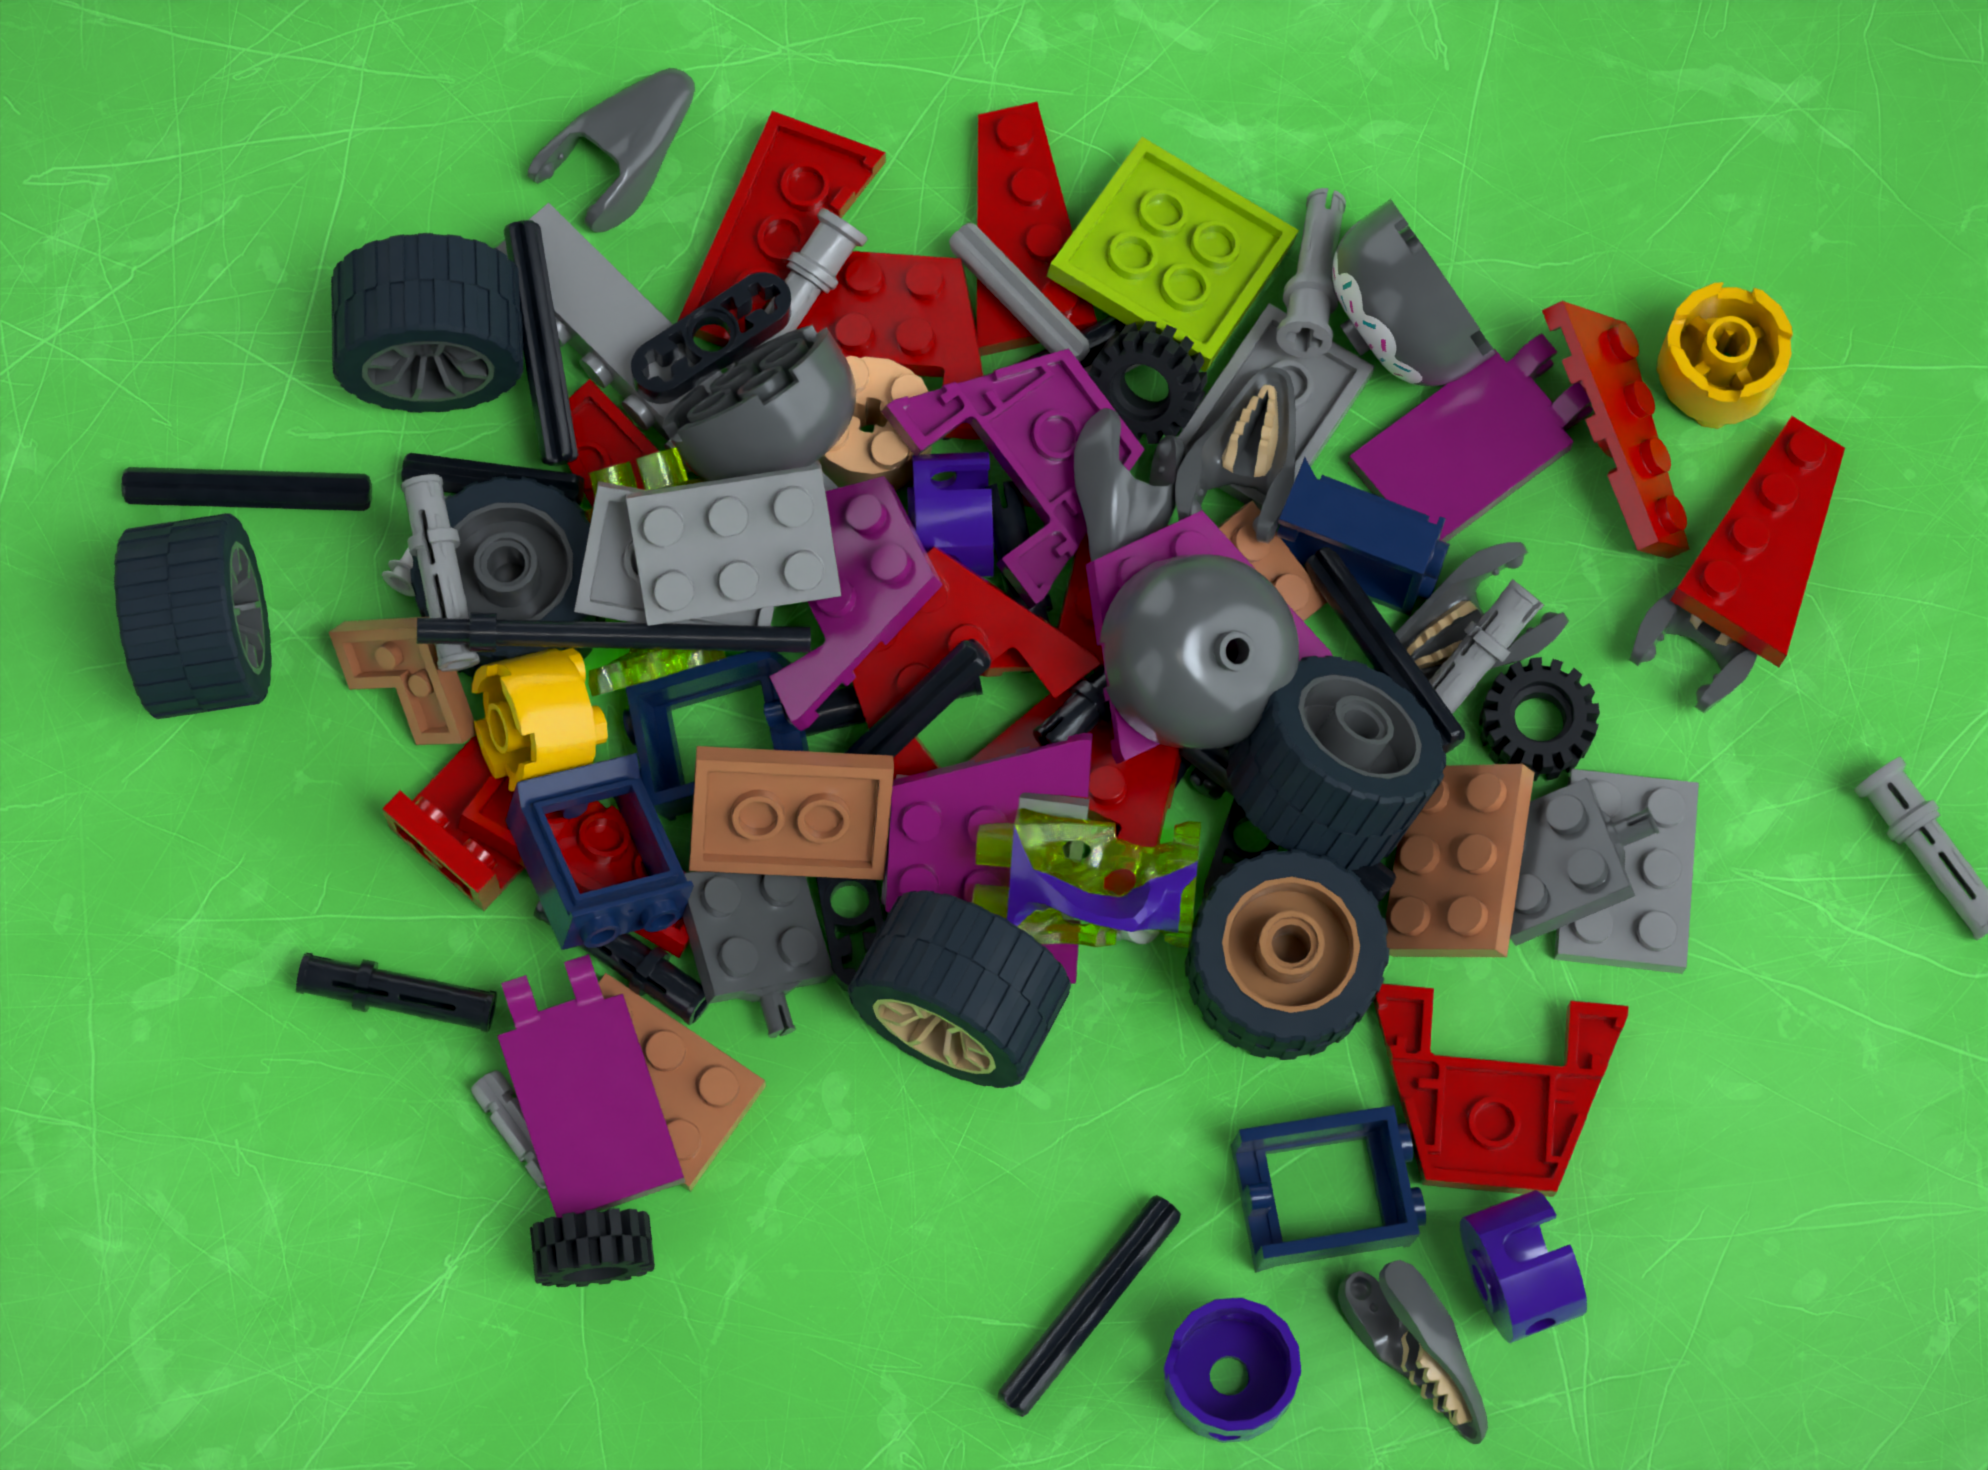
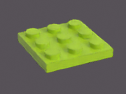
(1172, 250)

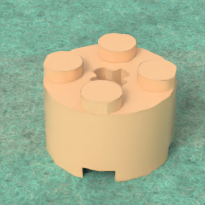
(881, 453)

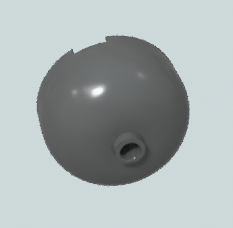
(769, 411)
(1197, 650)

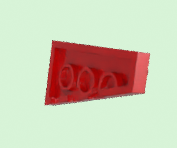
(1024, 217)

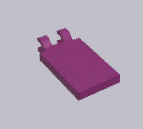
(1474, 440)
(587, 1096)

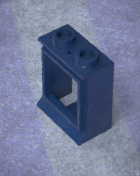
(1382, 543)
(652, 727)
(611, 911)
(1388, 1151)

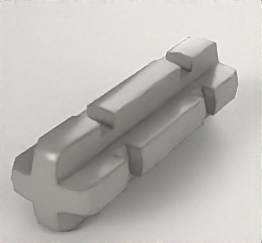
(495, 1096)

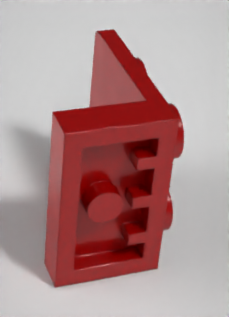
(432, 830)

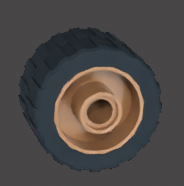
(1286, 954)

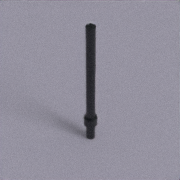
(486, 632)

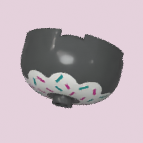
(1403, 303)

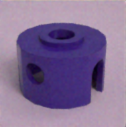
(954, 511)
(1515, 1273)
(1240, 1332)

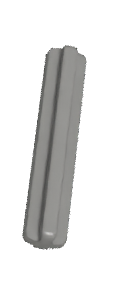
(1017, 292)

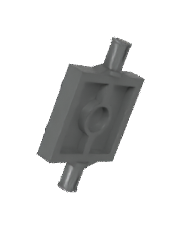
(1572, 860)
(755, 940)

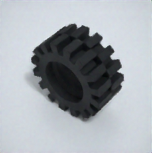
(1164, 356)
(1546, 683)
(592, 1247)

